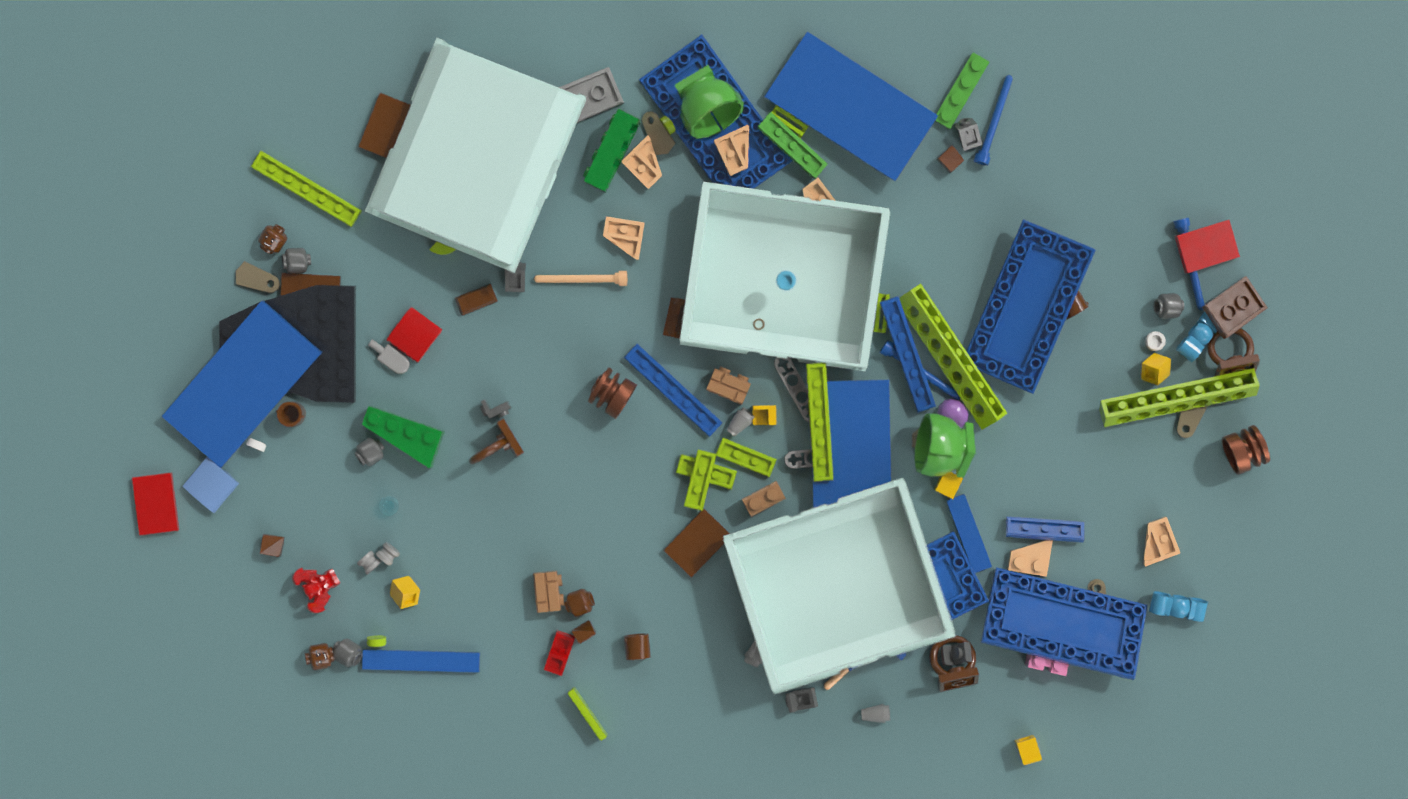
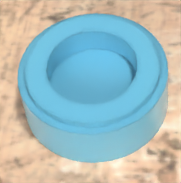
(786, 280)

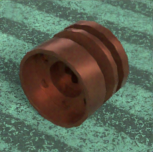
(611, 392)
(1245, 449)

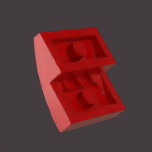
(414, 334)

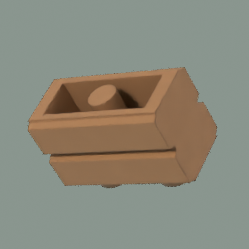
(729, 386)
(763, 498)
(547, 591)

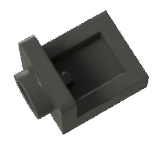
(500, 410)
(801, 699)

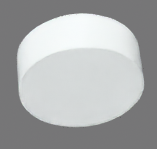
(1155, 341)
(256, 444)

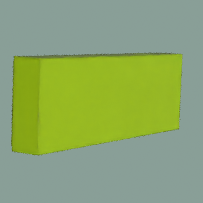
(746, 457)
(720, 475)
(700, 480)
(587, 713)

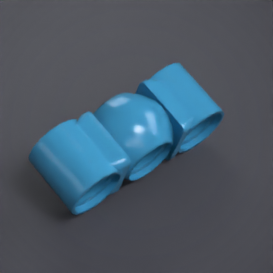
(1197, 338)
(1178, 606)

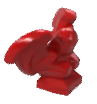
(316, 586)

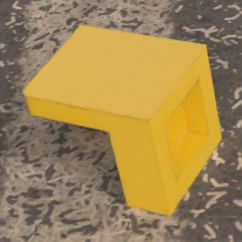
(1156, 369)
(764, 415)
(948, 484)
(404, 592)
(1028, 749)

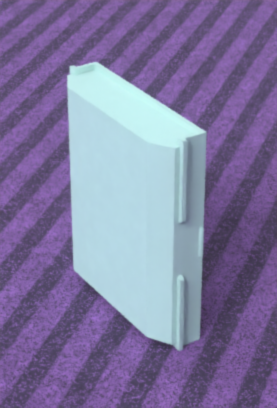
(476, 155)
(753, 236)
(839, 586)

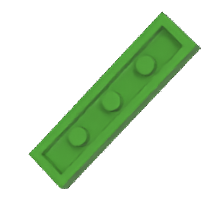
(961, 90)
(792, 145)

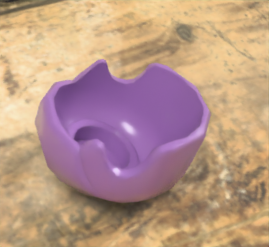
(955, 410)

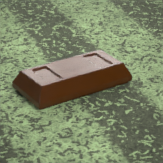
(476, 299)

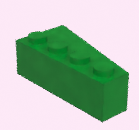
(612, 150)
(406, 434)

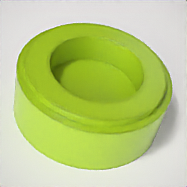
(667, 123)
(376, 641)

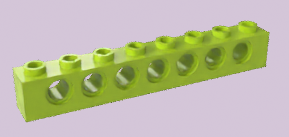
(951, 357)
(1179, 397)

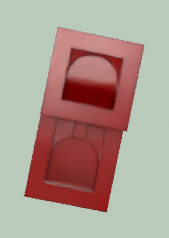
(559, 653)

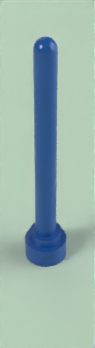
(982, 156)
(1183, 226)
(889, 350)

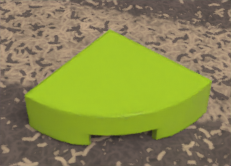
(441, 249)

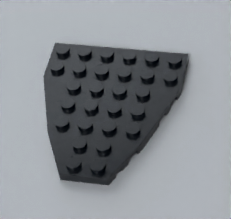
(329, 322)

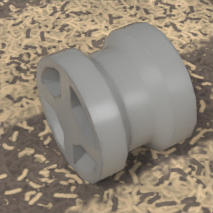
(388, 553)
(369, 562)

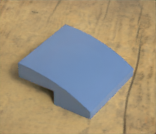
(210, 485)

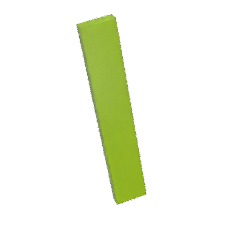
(306, 188)
(819, 421)

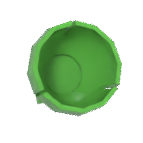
(703, 94)
(943, 446)

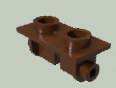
(674, 318)

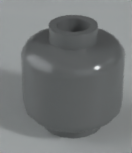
(296, 260)
(1168, 306)
(369, 452)
(347, 652)

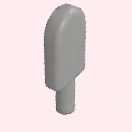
(391, 357)

